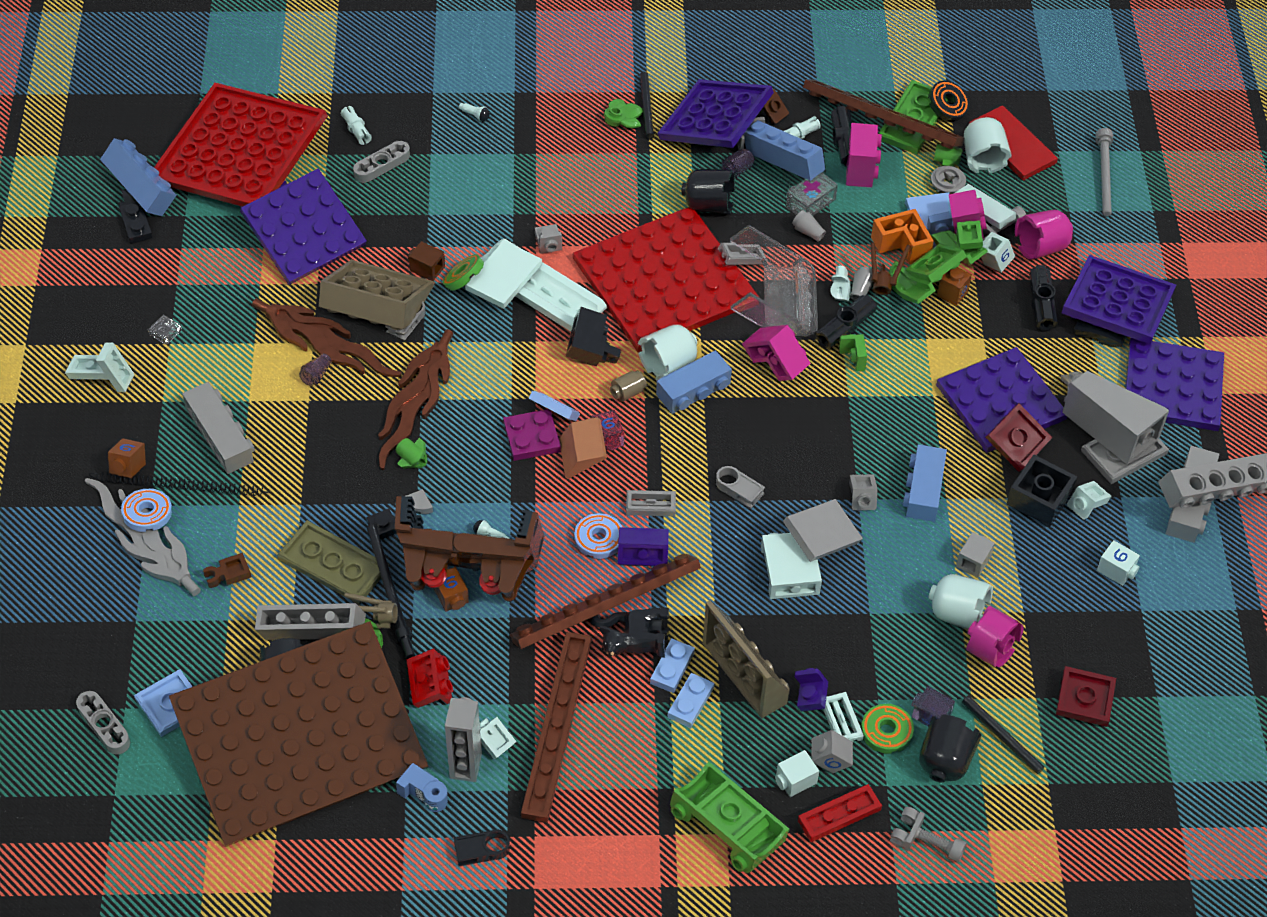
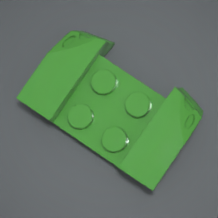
(917, 279)

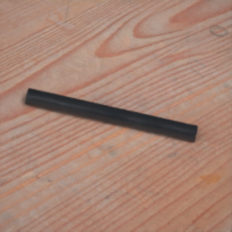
(646, 103)
(1001, 733)

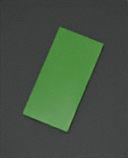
(916, 105)

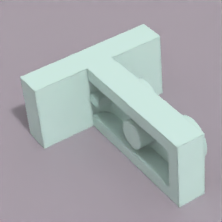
(106, 366)

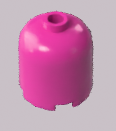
(1043, 233)

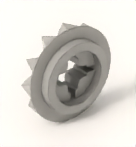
(951, 174)

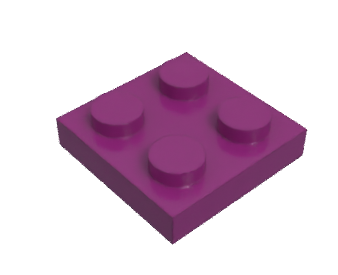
(531, 434)

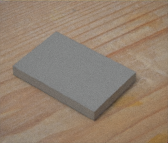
(1114, 468)
(822, 530)

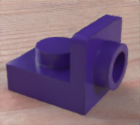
(812, 689)

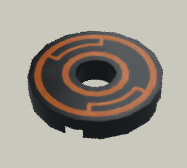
(955, 94)

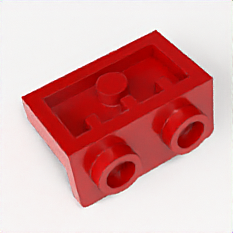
(429, 678)

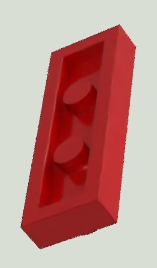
(839, 813)

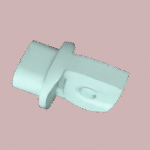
(841, 284)

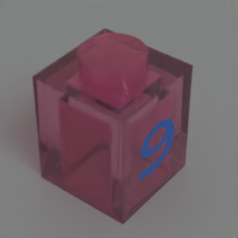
(612, 430)

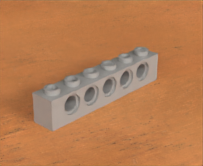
(1215, 481)

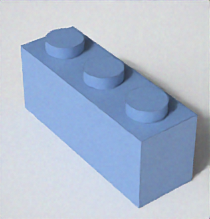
(693, 382)
(924, 482)

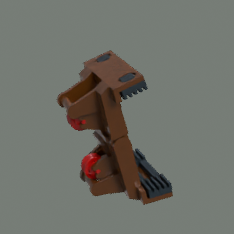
(501, 559)

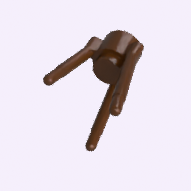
(882, 280)

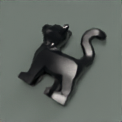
(641, 634)

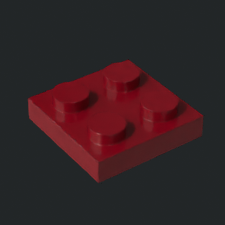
(1018, 437)
(1086, 696)

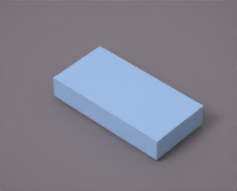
(554, 405)

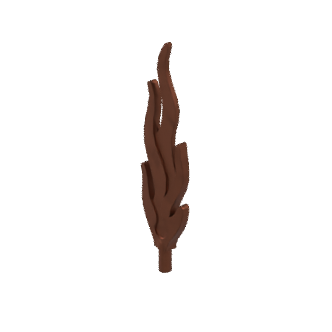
(317, 331)
(413, 396)

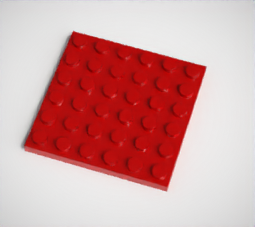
(239, 145)
(663, 276)

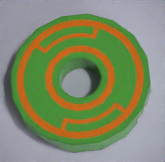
(460, 273)
(887, 715)

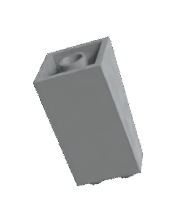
(1114, 415)

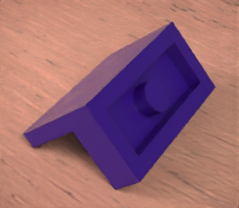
(643, 546)

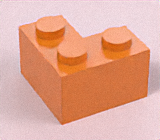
(902, 230)

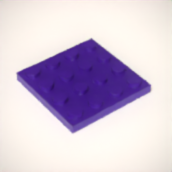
(715, 113)
(303, 226)
(1119, 299)
(1179, 379)
(993, 387)

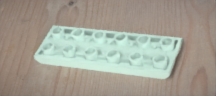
(555, 294)

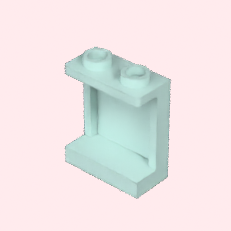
(789, 568)

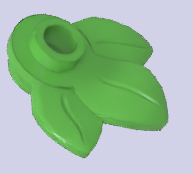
(622, 113)

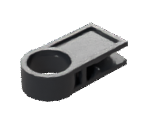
(473, 848)

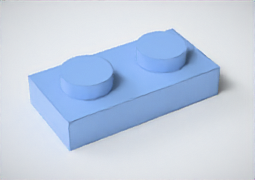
(672, 667)
(690, 700)

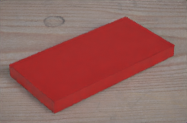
(1027, 151)

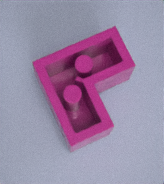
(863, 155)
(967, 207)
(778, 348)

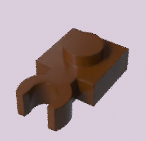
(231, 570)

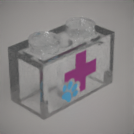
(812, 194)

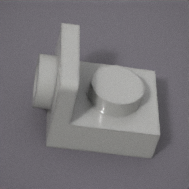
(548, 238)
(863, 492)

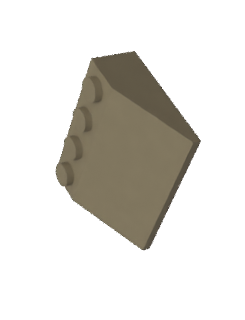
(374, 294)
(743, 662)

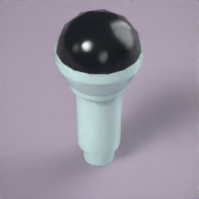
(480, 113)
(483, 528)

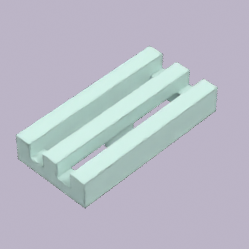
(857, 735)

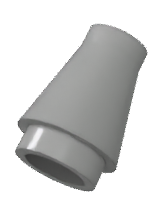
(806, 224)
(861, 282)

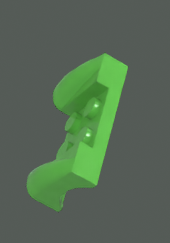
(730, 815)

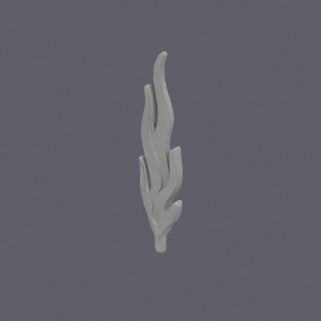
(147, 546)

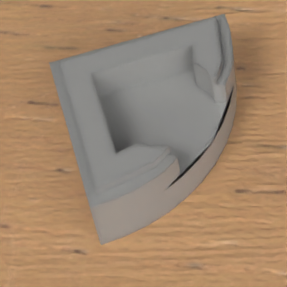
(422, 503)

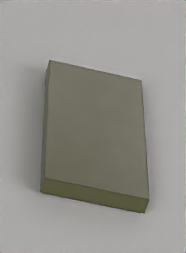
(331, 561)

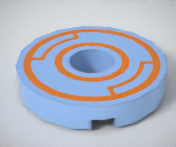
(143, 499)
(597, 524)

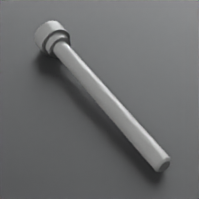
(1104, 139)

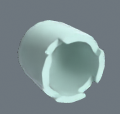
(986, 145)
(667, 350)
(960, 599)

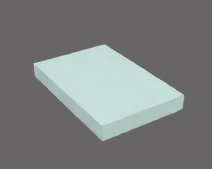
(504, 274)

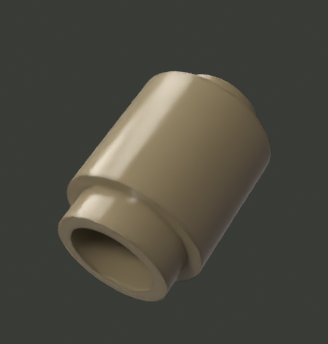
(628, 385)

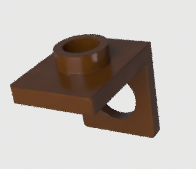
(775, 108)

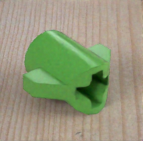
(948, 156)
(412, 454)

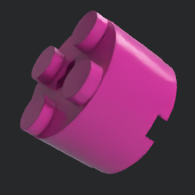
(994, 637)

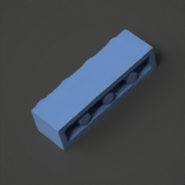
(784, 150)
(138, 176)

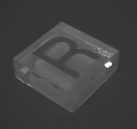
(165, 329)

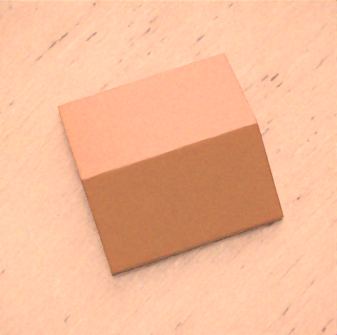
(582, 446)

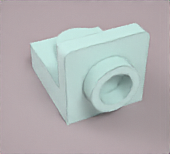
(1086, 498)
(495, 737)

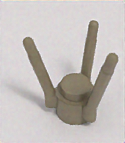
(383, 611)

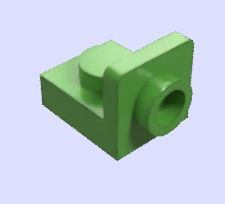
(969, 235)
(856, 347)

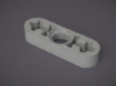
(368, 169)
(103, 733)

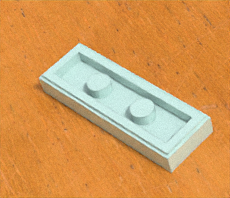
(994, 212)

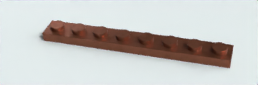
(890, 116)
(598, 603)
(556, 727)

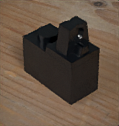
(589, 339)

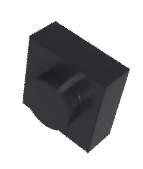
(385, 523)

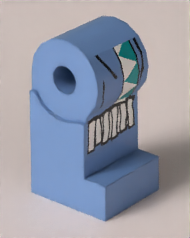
(424, 787)

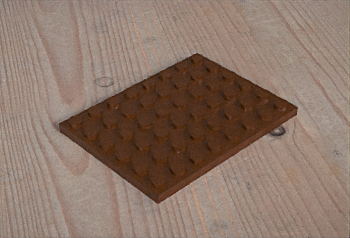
(297, 733)

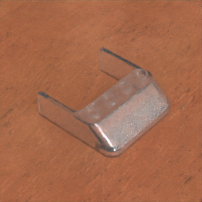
(788, 285)

